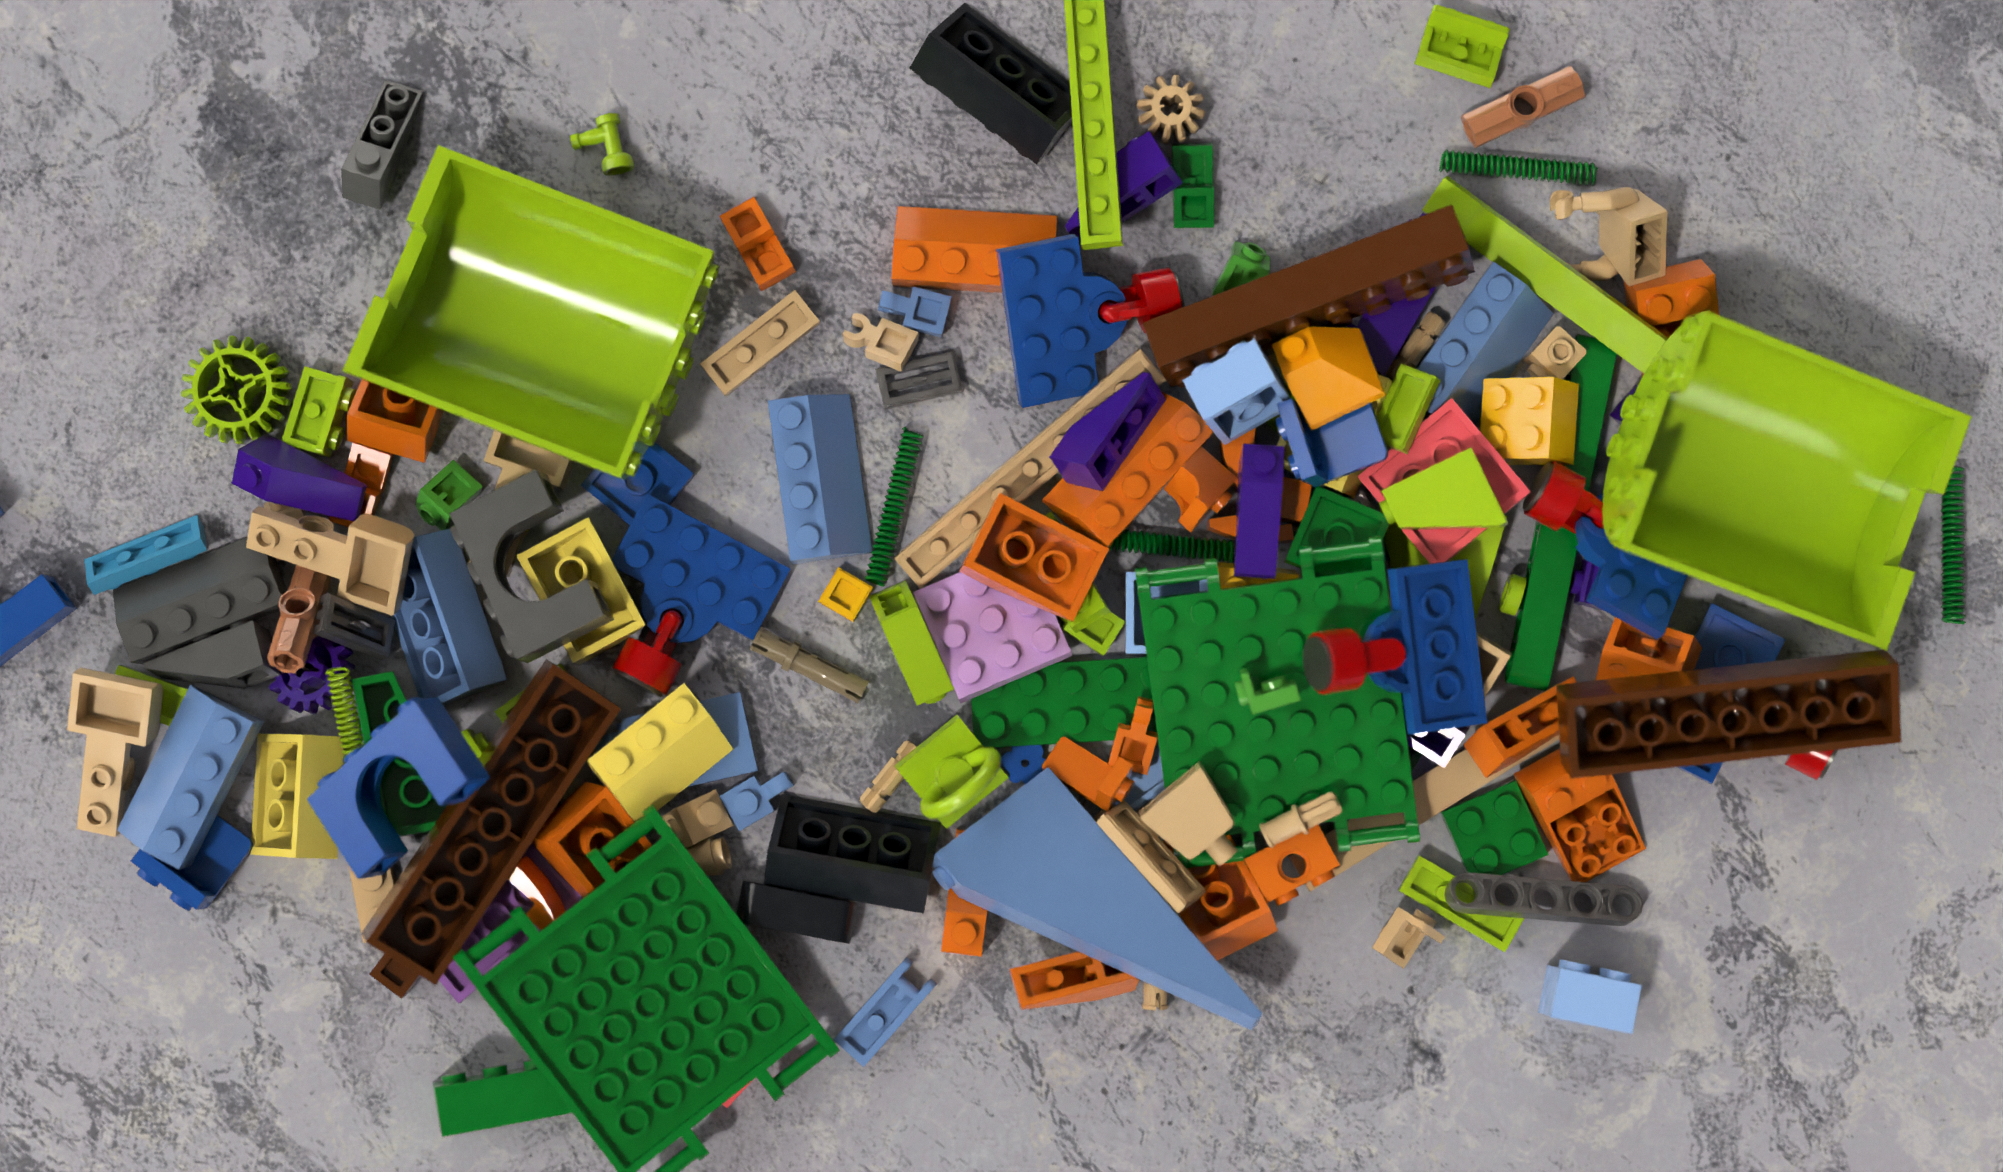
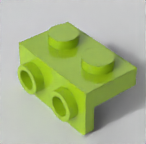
(1461, 45)
(319, 412)

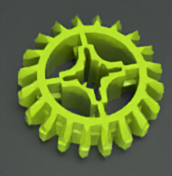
(220, 396)

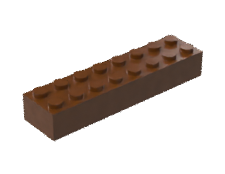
(1315, 293)
(1729, 713)
(487, 834)

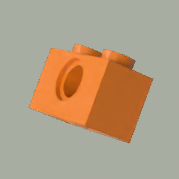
(1267, 868)

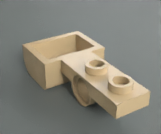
(518, 459)
(367, 561)
(113, 716)

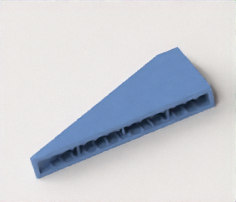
(1063, 877)

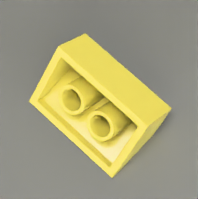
(578, 556)
(660, 753)
(284, 779)

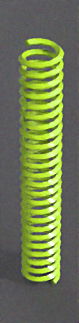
(341, 709)

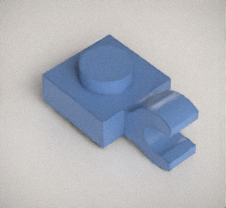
(923, 311)
(751, 800)

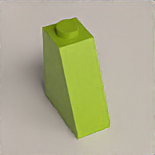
(1444, 497)
(911, 643)

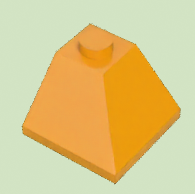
(1328, 372)

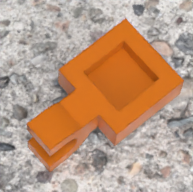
(1135, 741)

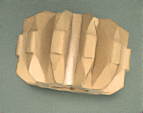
(1168, 95)

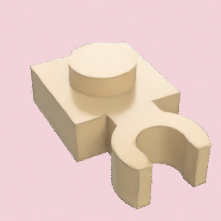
(885, 344)

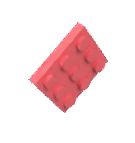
(1437, 439)

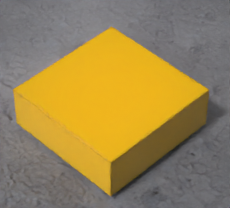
(845, 594)

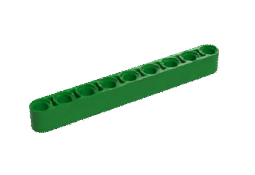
(1553, 551)

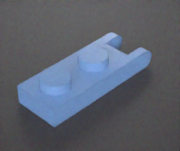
(882, 1015)

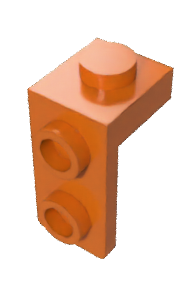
(1089, 774)

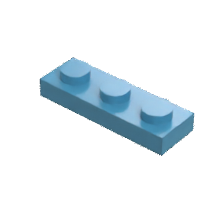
(145, 555)

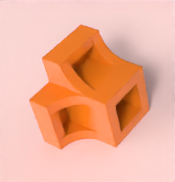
(1200, 488)

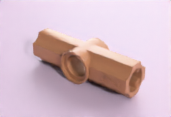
(1543, 95)
(297, 619)

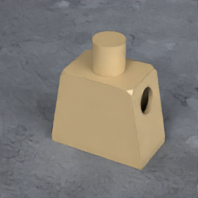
(1192, 816)

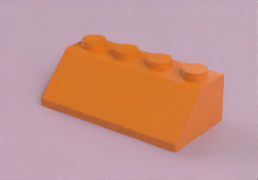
(959, 246)
(1153, 461)

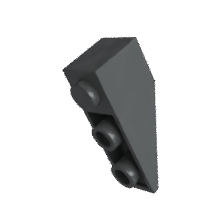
(380, 145)
(225, 659)

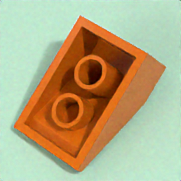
(392, 422)
(1033, 558)
(576, 827)
(1231, 909)

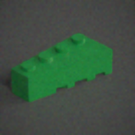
(402, 790)
(494, 1099)

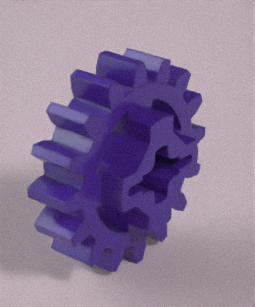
(310, 689)

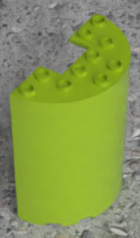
(503, 306)
(1777, 475)

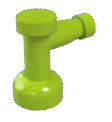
(616, 161)

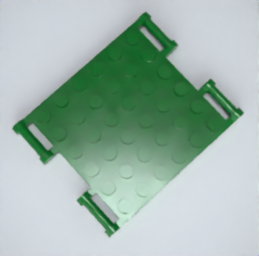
(1295, 751)
(647, 1002)

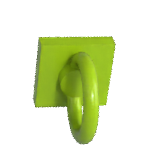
(951, 772)

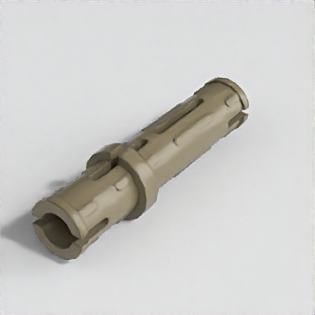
(804, 662)

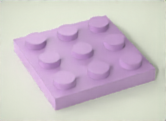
(988, 634)

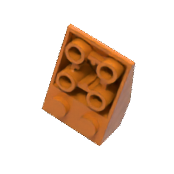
(1673, 297)
(1635, 653)
(1580, 817)

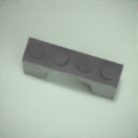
(487, 532)

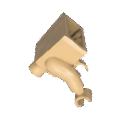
(1629, 233)

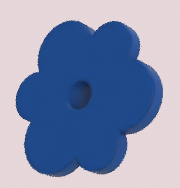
(1012, 762)

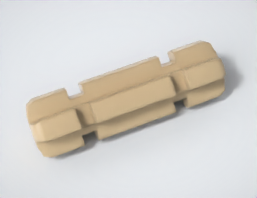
(1418, 343)
(886, 780)

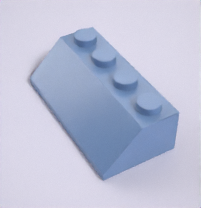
(1484, 340)
(819, 477)
(444, 624)
(189, 777)

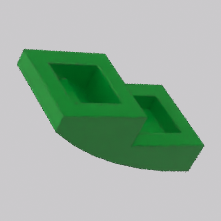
(1195, 197)

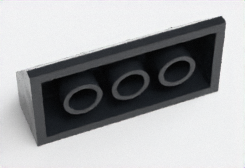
(996, 82)
(851, 853)

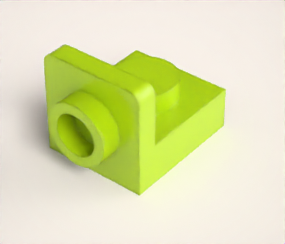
(1098, 634)

